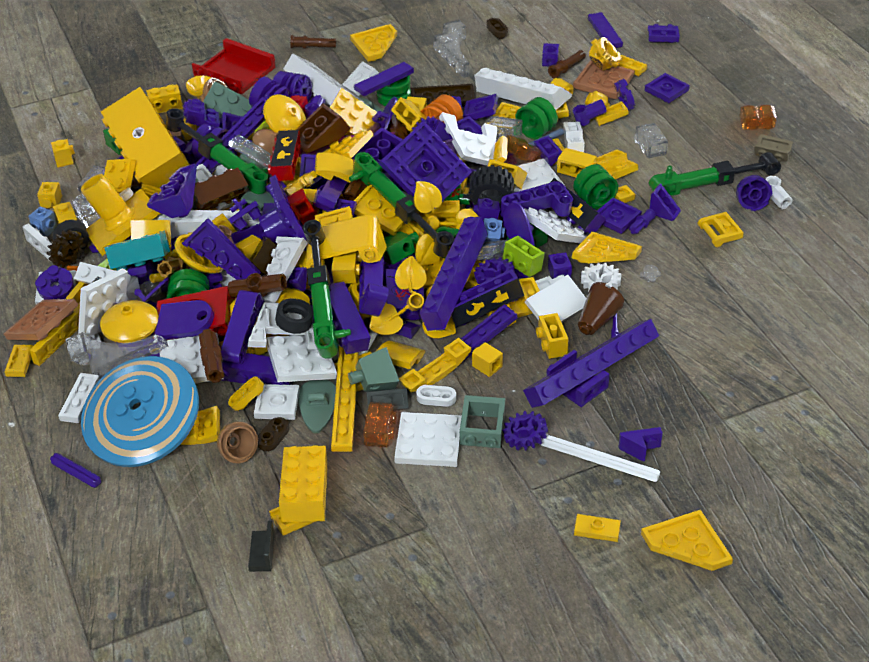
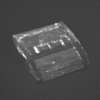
(491, 250)

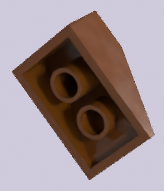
(321, 129)

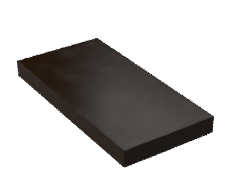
(464, 91)

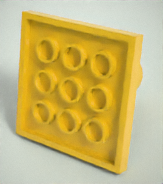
(114, 212)

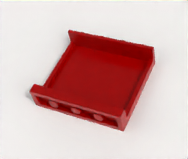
(237, 66)

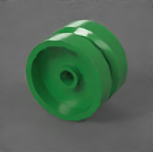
(397, 89)
(537, 117)
(595, 186)
(186, 282)

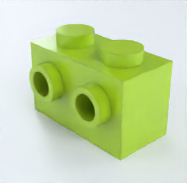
(523, 256)

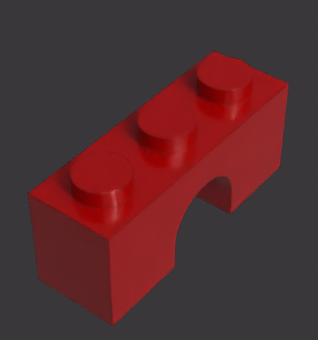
(302, 206)

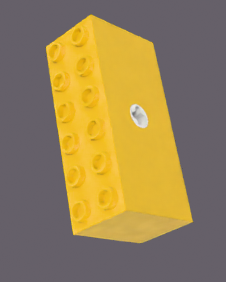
(144, 138)

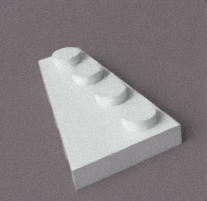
(284, 260)

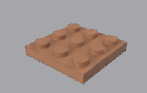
(603, 81)
(41, 319)

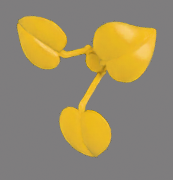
(425, 200)
(408, 276)

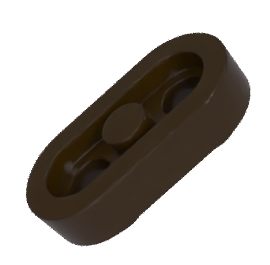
(497, 28)
(274, 432)

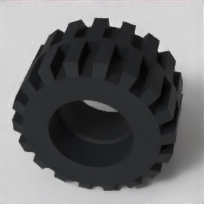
(490, 183)

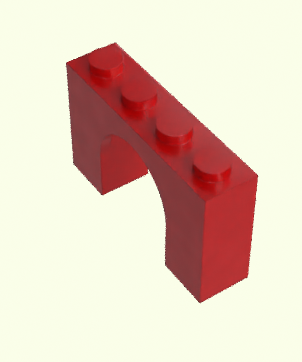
(217, 299)

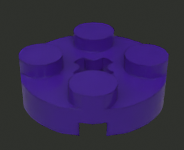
(625, 94)
(51, 275)

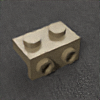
(779, 147)

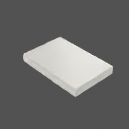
(560, 298)

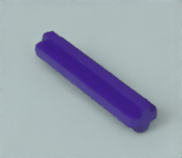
(75, 470)

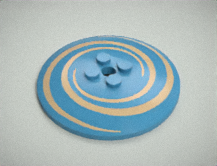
(155, 428)

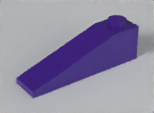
(177, 195)

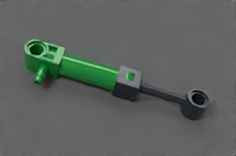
(212, 148)
(371, 173)
(720, 173)
(320, 289)

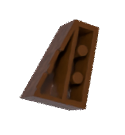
(220, 189)

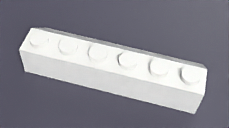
(321, 82)
(518, 88)
(196, 217)

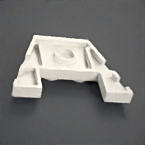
(469, 145)
(267, 325)

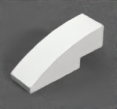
(573, 136)

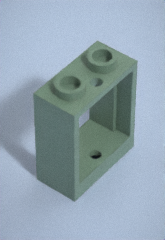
(482, 407)

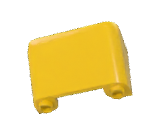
(349, 236)

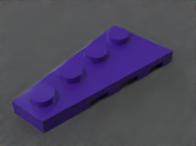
(215, 246)

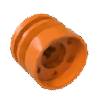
(443, 104)

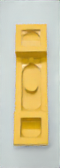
(437, 369)

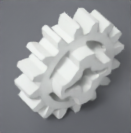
(600, 273)

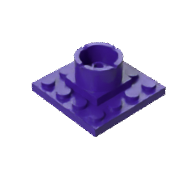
(427, 159)
(280, 220)

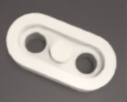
(436, 395)

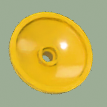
(282, 113)
(192, 259)
(129, 321)

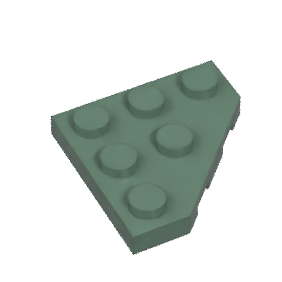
(226, 100)

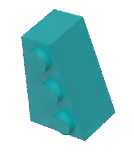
(137, 250)

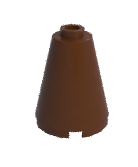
(599, 307)

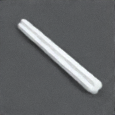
(601, 458)

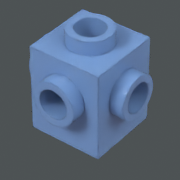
(43, 220)
(494, 229)

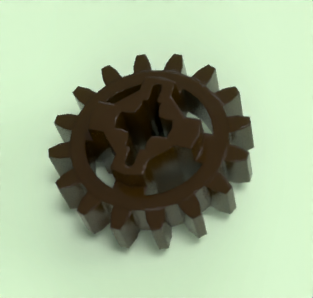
(66, 248)

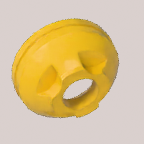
(195, 85)

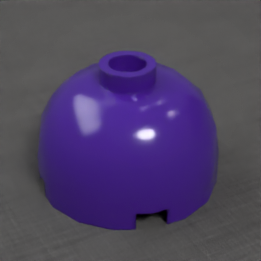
(753, 192)

